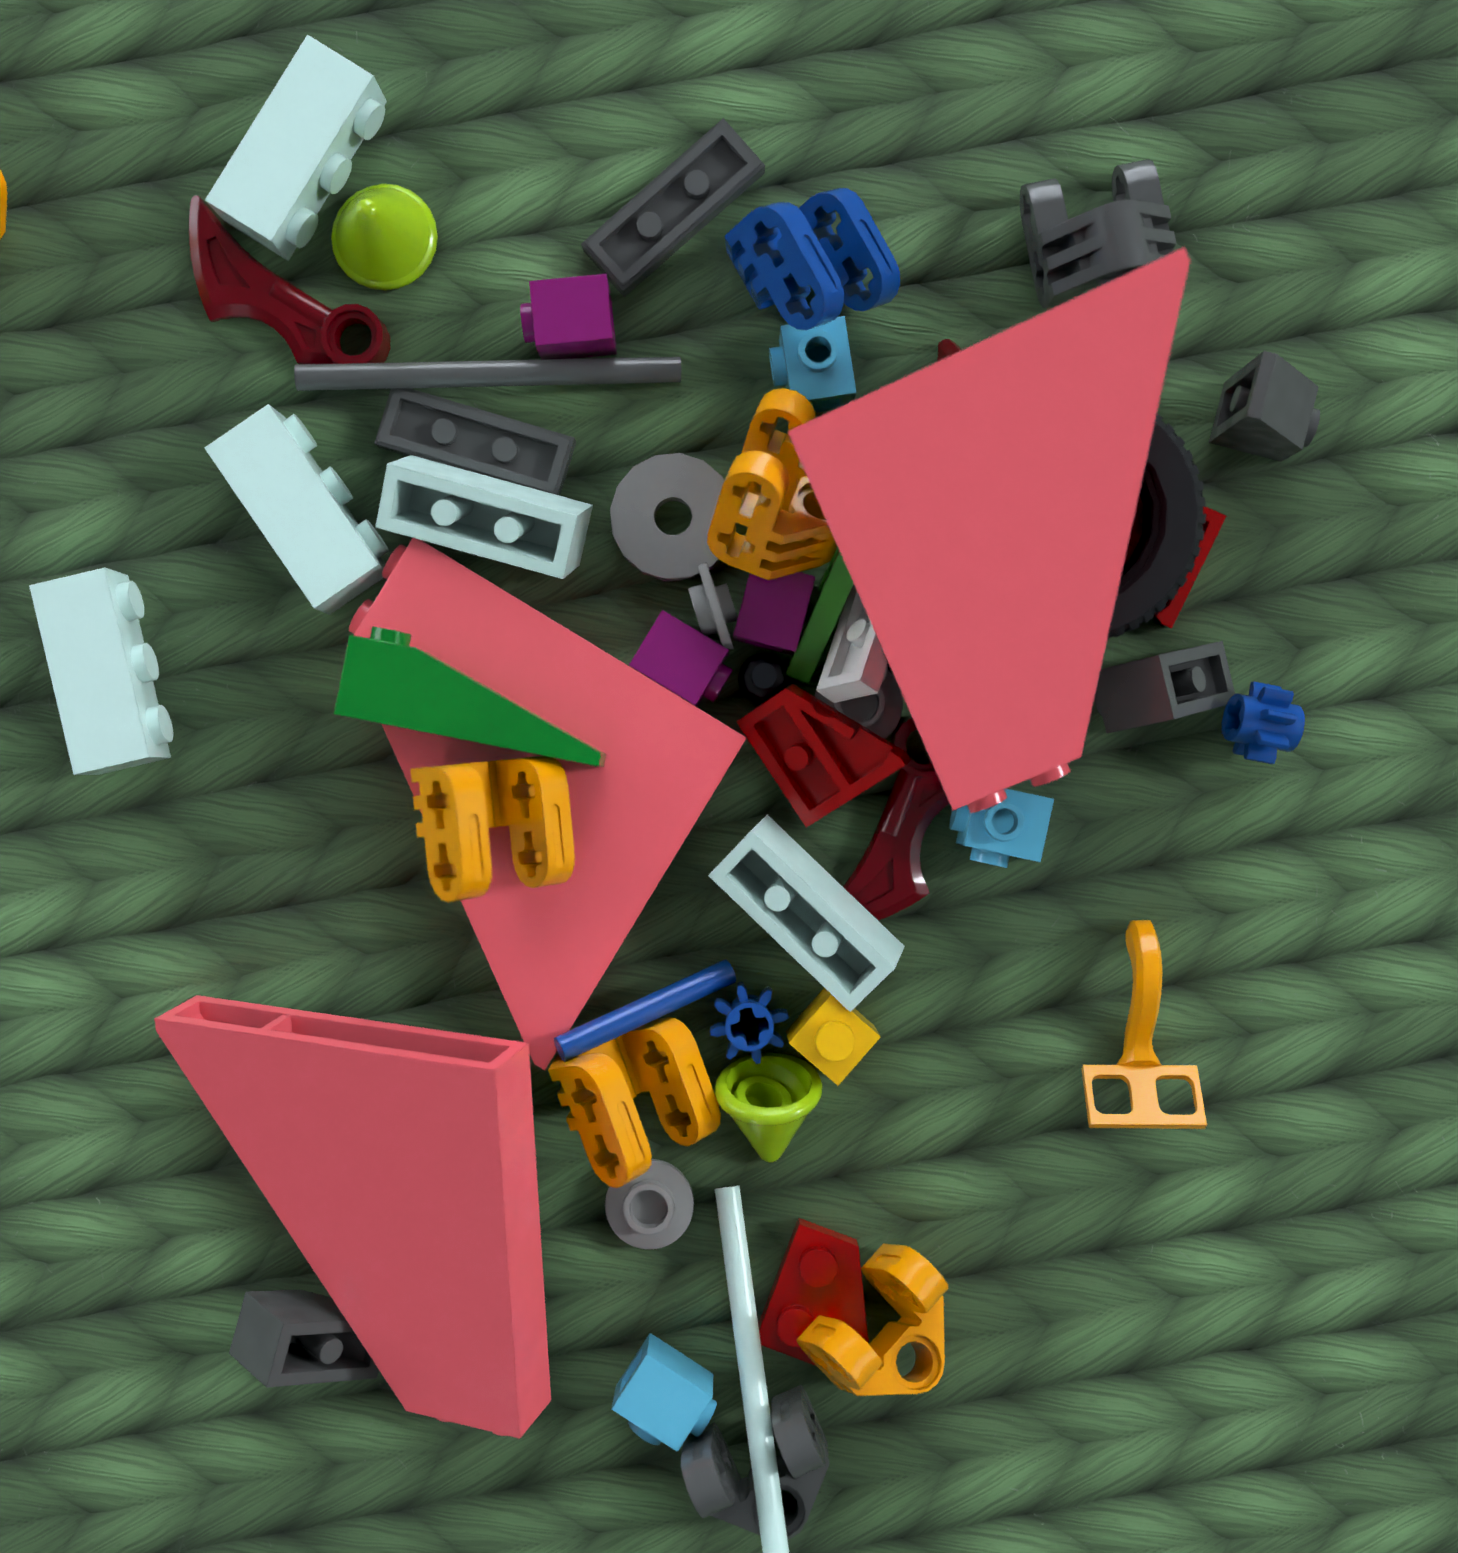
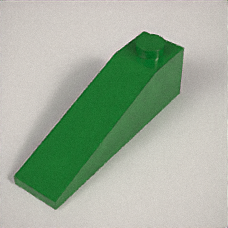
(414, 690)

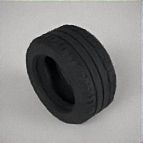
(1169, 532)

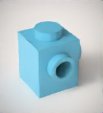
(815, 364)
(1006, 829)
(664, 1395)

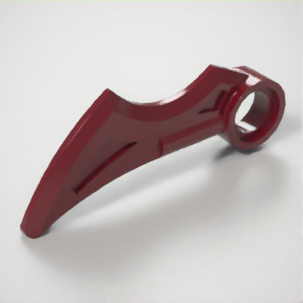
(241, 287)
(890, 869)

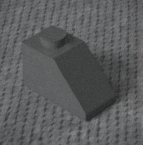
(1267, 409)
(1163, 687)
(297, 1340)

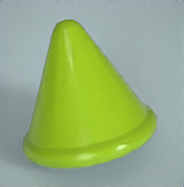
(384, 237)
(767, 1121)

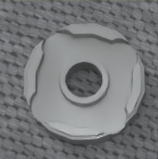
(635, 507)

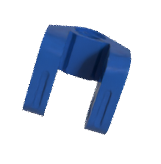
(790, 248)

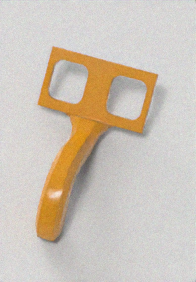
(1139, 1063)

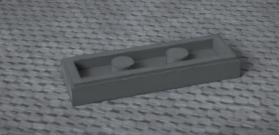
(673, 207)
(474, 440)

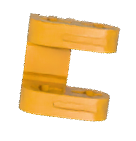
(771, 498)
(471, 797)
(606, 1079)
(871, 1369)

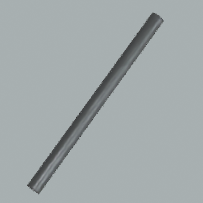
(487, 373)

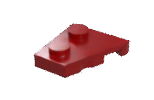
(817, 752)

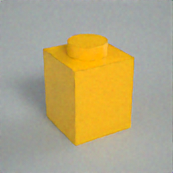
(832, 1036)

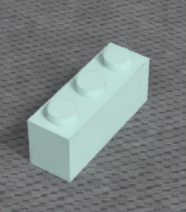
(298, 148)
(300, 508)
(483, 516)
(102, 671)
(808, 913)

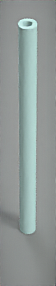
(751, 1371)

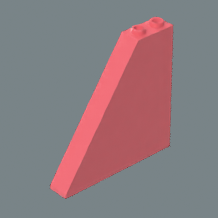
(997, 520)
(626, 817)
(401, 1182)

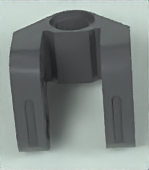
(1096, 244)
(803, 1463)

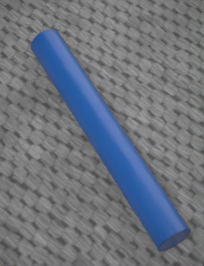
(644, 1010)

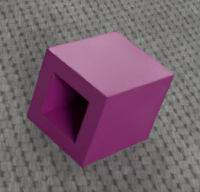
(570, 317)
(774, 612)
(682, 660)

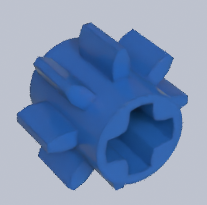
(1263, 722)
(737, 1035)

